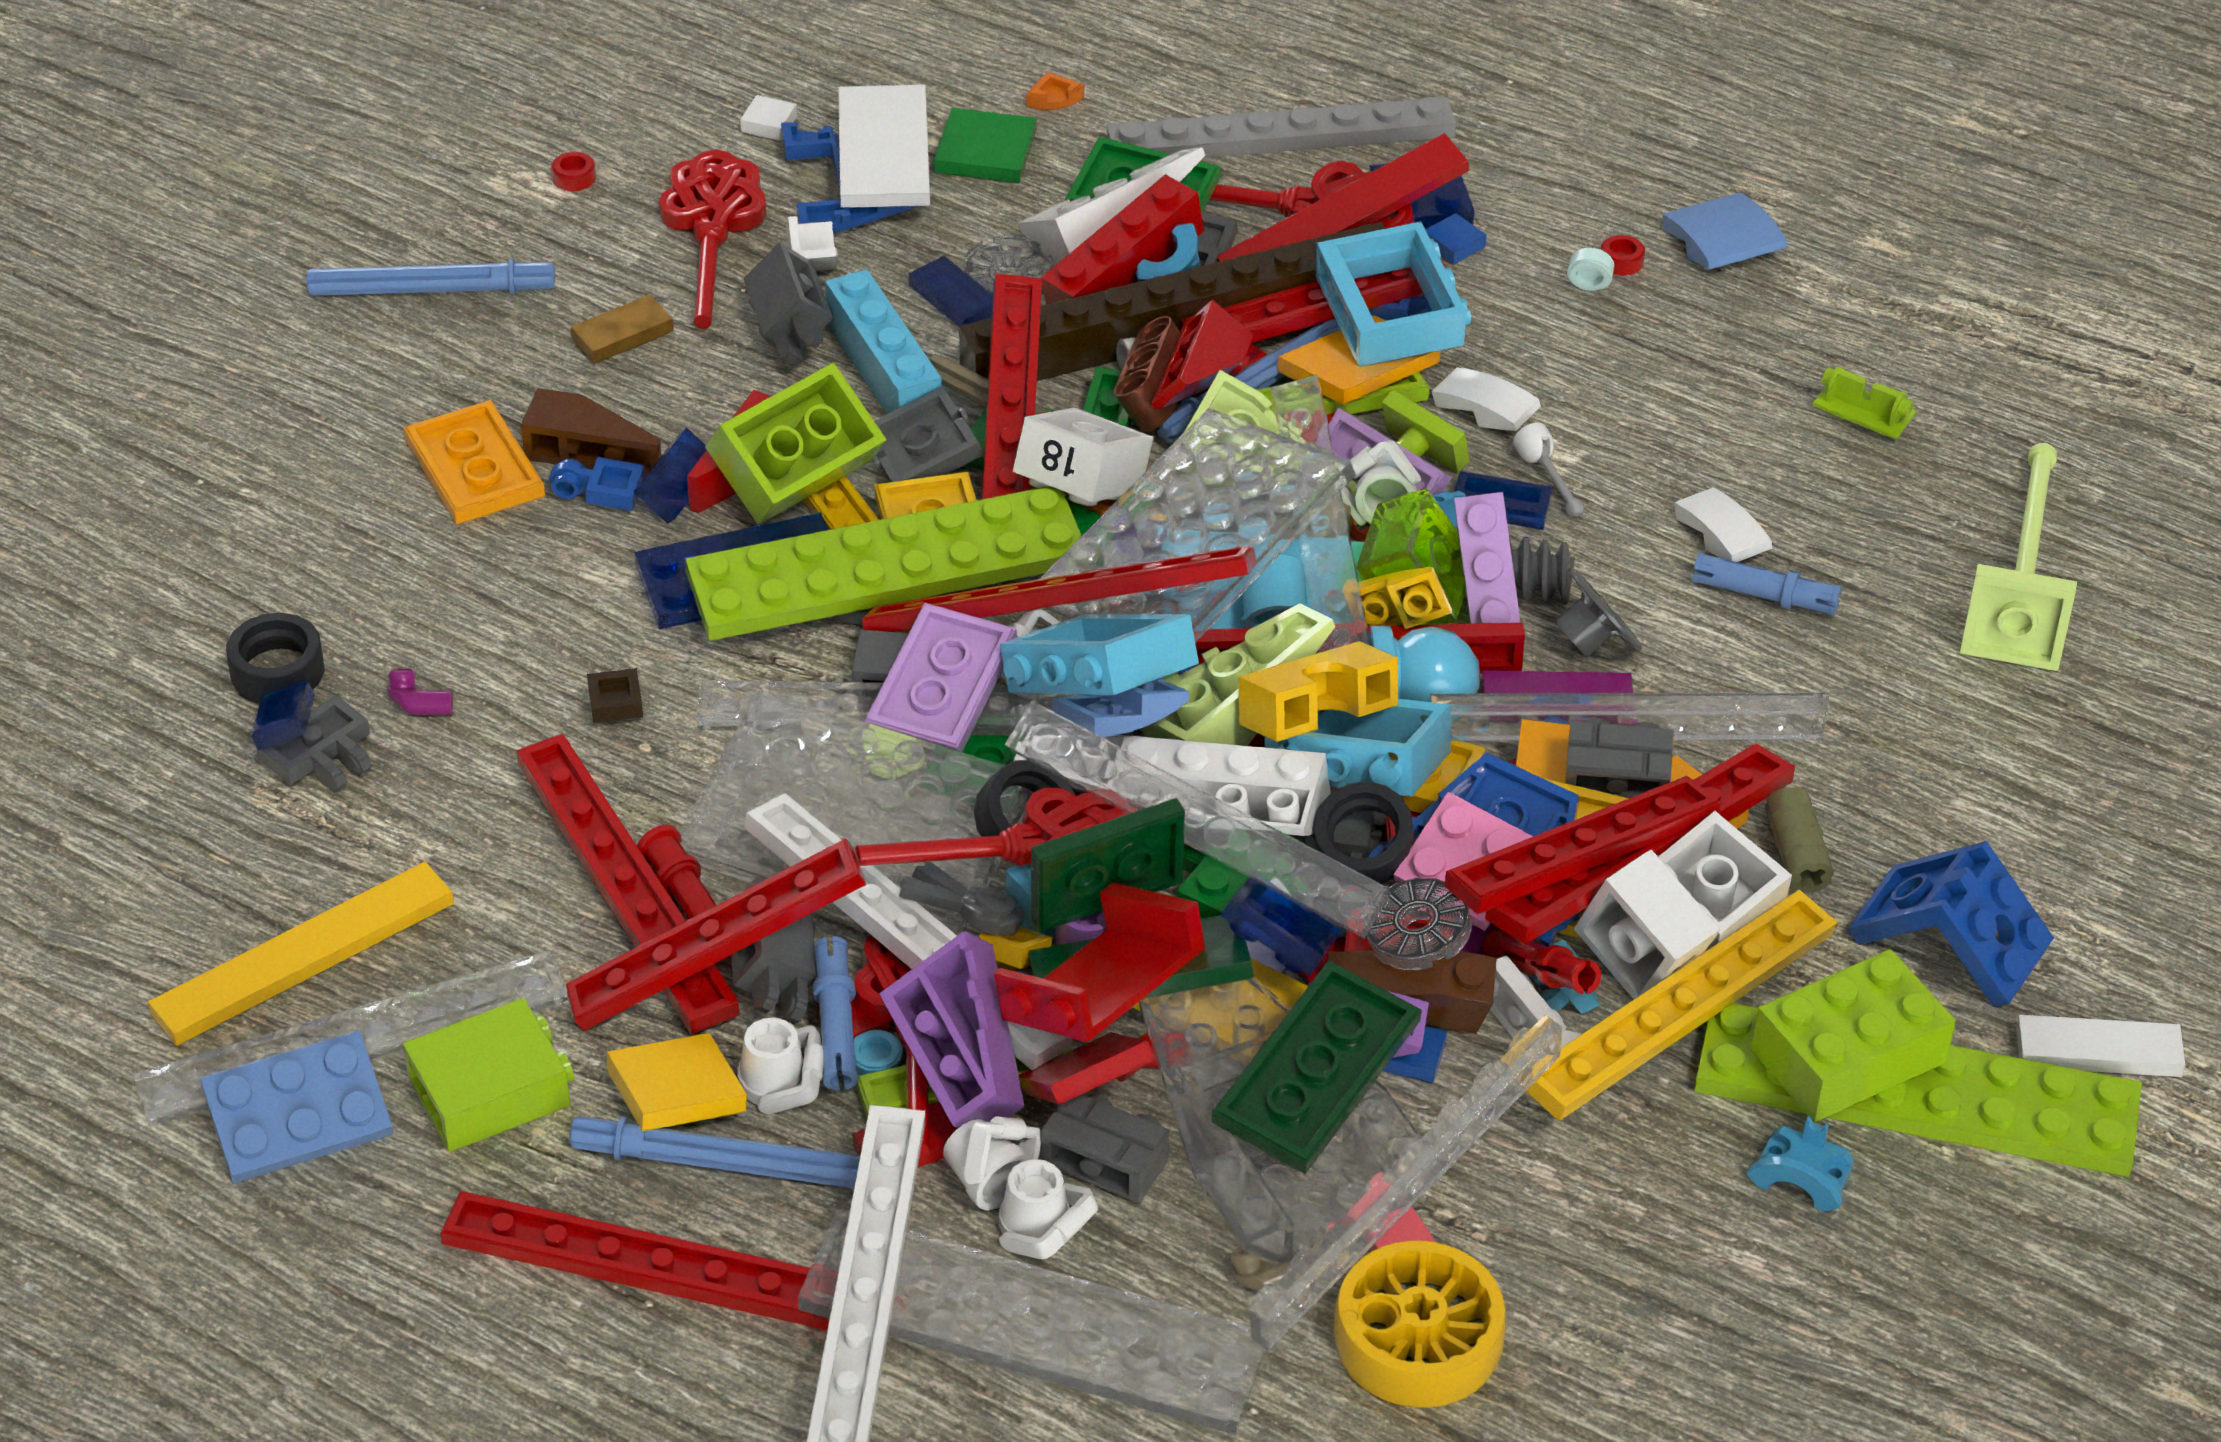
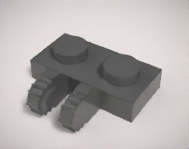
(330, 731)

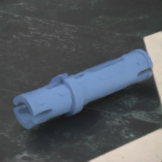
(1767, 584)
(834, 994)

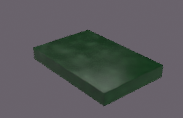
(1130, 850)

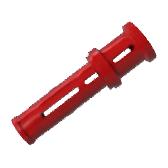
(676, 869)

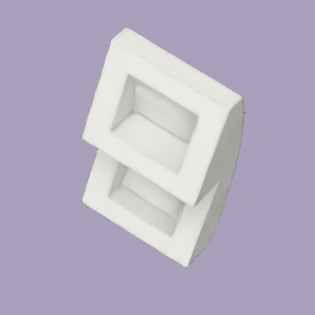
(1492, 399)
(1725, 525)

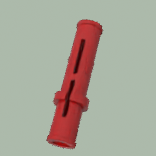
(1552, 964)

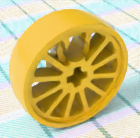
(1419, 1324)

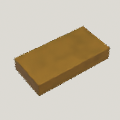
(622, 328)

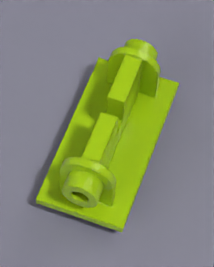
(1879, 410)

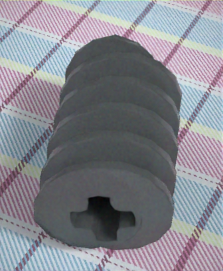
(1542, 569)

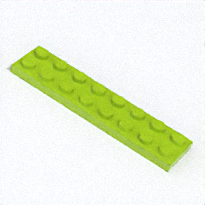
(881, 562)
(1968, 1101)

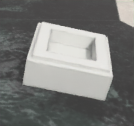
(766, 115)

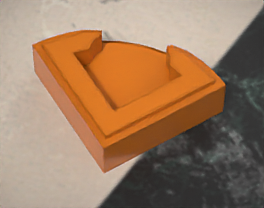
(1054, 93)

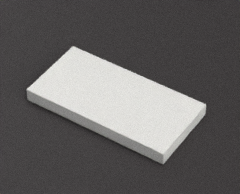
(883, 146)

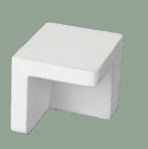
(813, 242)

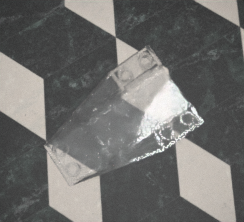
(1271, 1209)

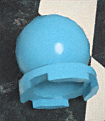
(1429, 662)

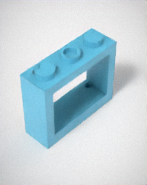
(1384, 251)
(1097, 647)
(1360, 746)

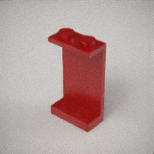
(1143, 946)

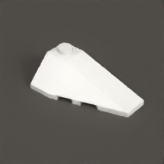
(1071, 223)

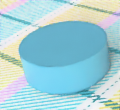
(877, 1051)

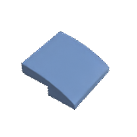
(1724, 230)
(1124, 711)

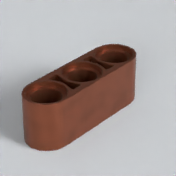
(1144, 371)

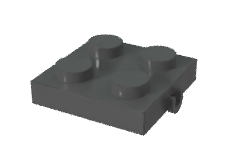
(926, 439)

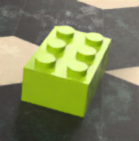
(795, 443)
(1852, 1035)

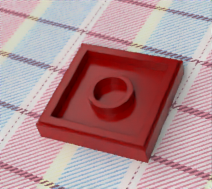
(1086, 1067)

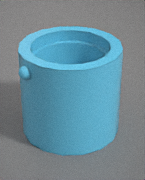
(1275, 591)

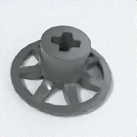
(1591, 620)

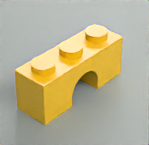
(1287, 696)

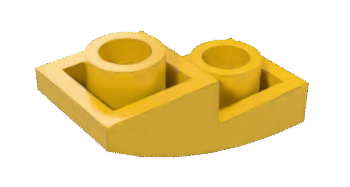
(1404, 598)

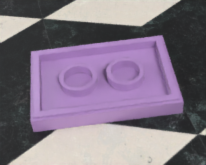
(941, 677)

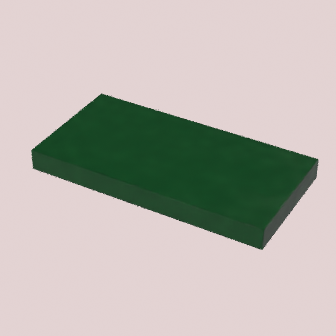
(1222, 961)
(1316, 1067)

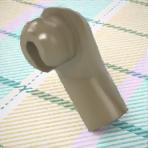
(1253, 1272)

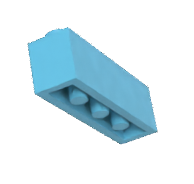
(878, 341)

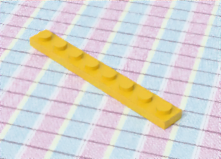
(1681, 1003)

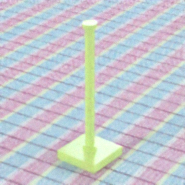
(2018, 612)

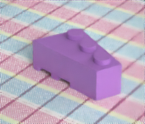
(957, 1030)

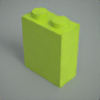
(488, 1074)

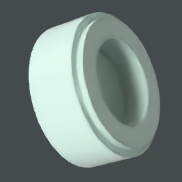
(1590, 269)

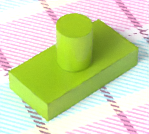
(1425, 432)

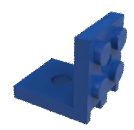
(1968, 900)

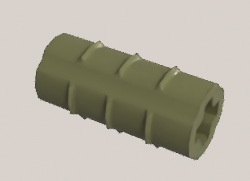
(1799, 839)

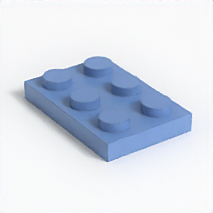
(296, 1106)

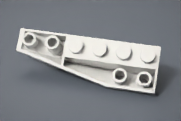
(1263, 782)

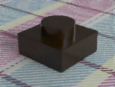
(615, 695)

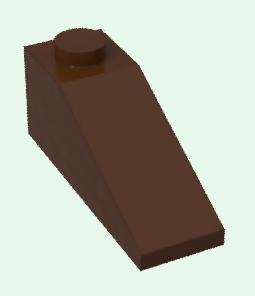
(580, 429)
(1456, 989)

